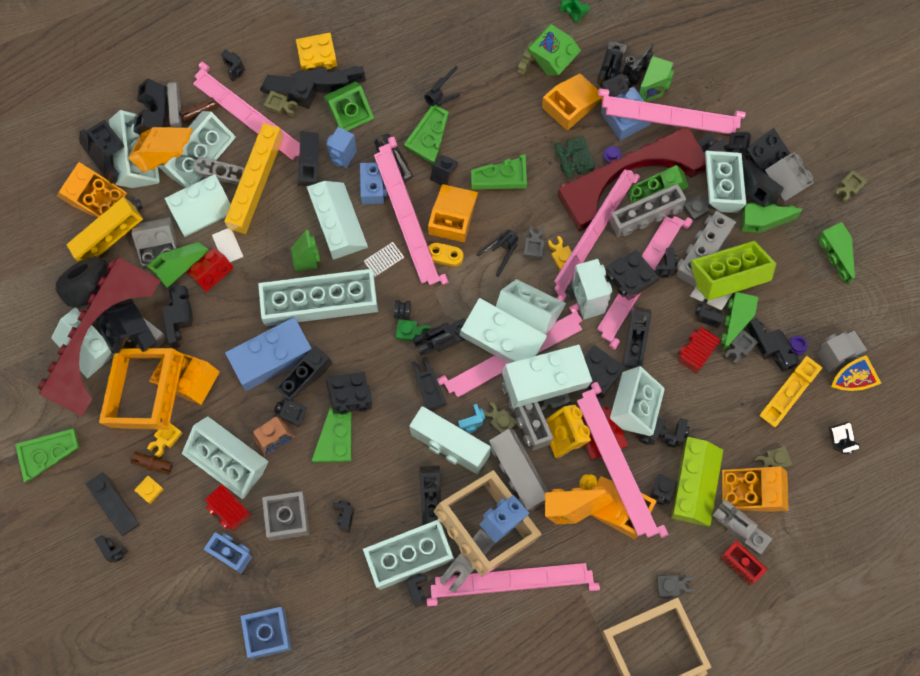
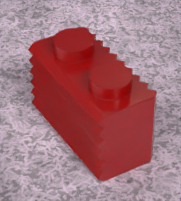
(698, 350)
(227, 508)
(743, 563)

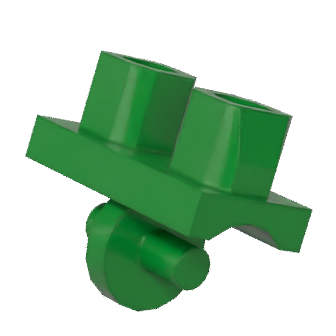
(574, 9)

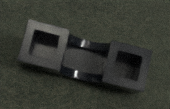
(153, 96)

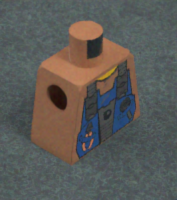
(272, 435)

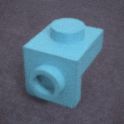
(470, 424)

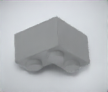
(840, 350)

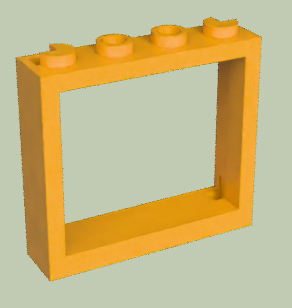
(165, 393)

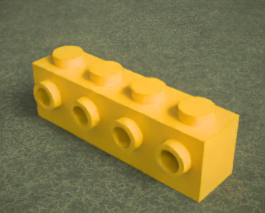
(105, 230)

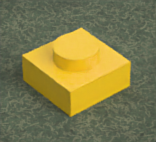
(149, 489)

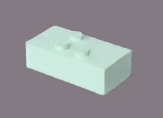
(501, 333)
(546, 376)
(449, 440)
(409, 554)

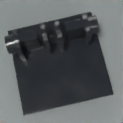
(634, 67)
(767, 150)

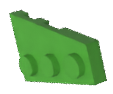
(428, 134)
(501, 176)
(335, 439)
(43, 452)

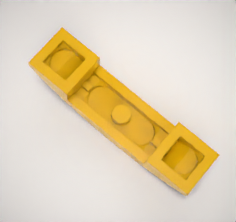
(790, 391)

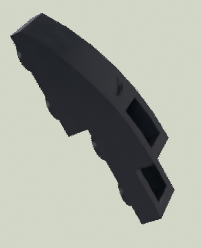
(330, 82)

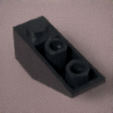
(308, 159)
(759, 185)
(304, 373)

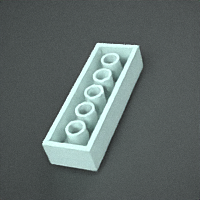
(318, 297)

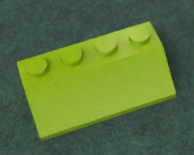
(732, 270)
(697, 482)

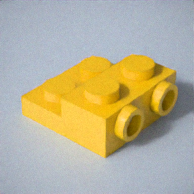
(316, 52)
(567, 430)

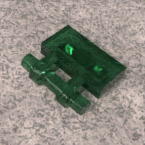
(580, 155)

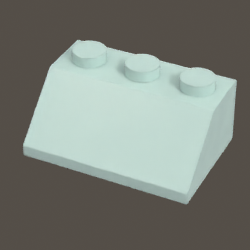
(725, 181)
(199, 205)
(530, 305)
(93, 351)
(637, 402)

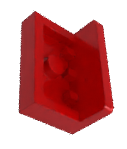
(210, 269)

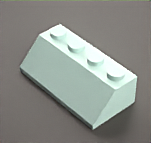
(207, 141)
(129, 174)
(337, 218)
(224, 457)

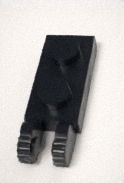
(429, 386)

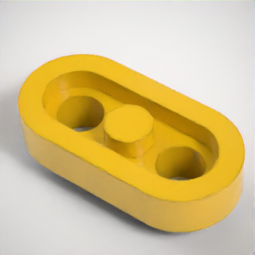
(444, 255)

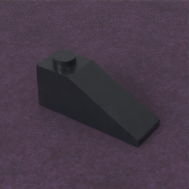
(294, 88)
(637, 337)
(430, 492)
(112, 503)

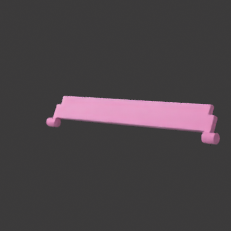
(241, 109)
(670, 115)
(406, 215)
(593, 231)
(653, 255)
(493, 366)
(617, 465)
(515, 580)

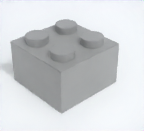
(285, 516)

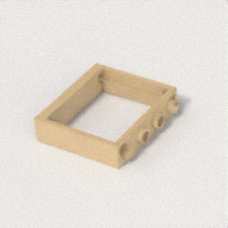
(466, 544)
(608, 635)

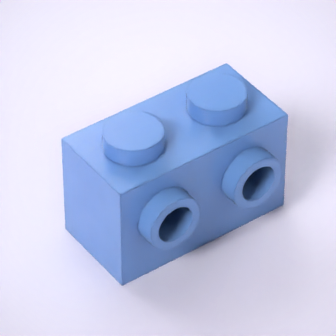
(341, 147)
(371, 184)
(504, 518)
(227, 552)

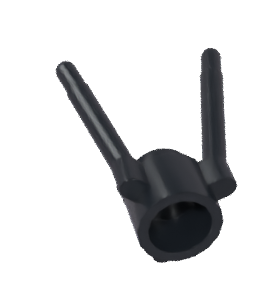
(434, 96)
(505, 240)

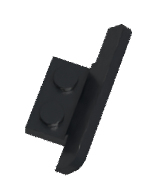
(99, 144)
(124, 324)

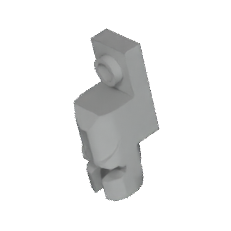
(742, 527)
(462, 563)

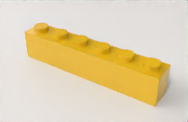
(254, 178)

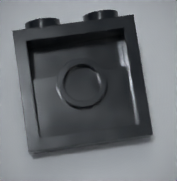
(631, 275)
(602, 369)
(349, 393)

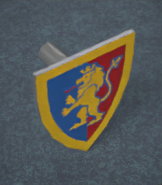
(856, 375)

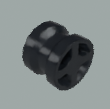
(402, 309)

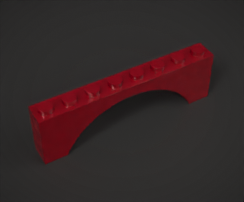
(583, 194)
(65, 381)

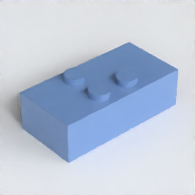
(269, 354)

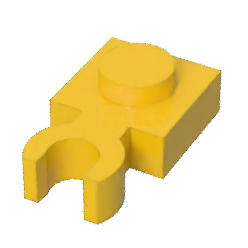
(561, 254)
(165, 438)

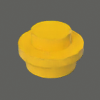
(588, 481)

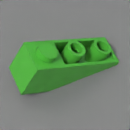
(658, 183)
(759, 219)
(839, 248)
(305, 253)
(173, 263)
(742, 310)

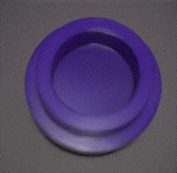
(612, 153)
(798, 344)

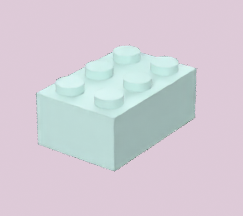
(591, 288)

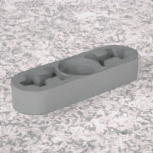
(174, 105)
(216, 164)

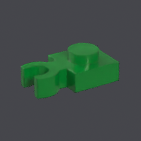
(408, 330)

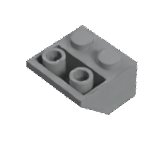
(790, 175)
(153, 239)

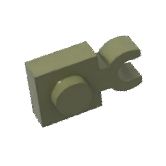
(526, 61)
(278, 103)
(851, 185)
(501, 421)
(775, 458)

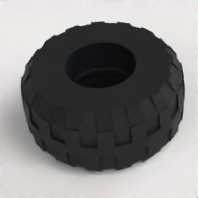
(81, 281)

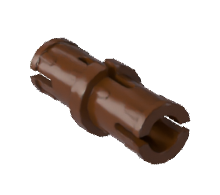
(194, 111)
(151, 462)

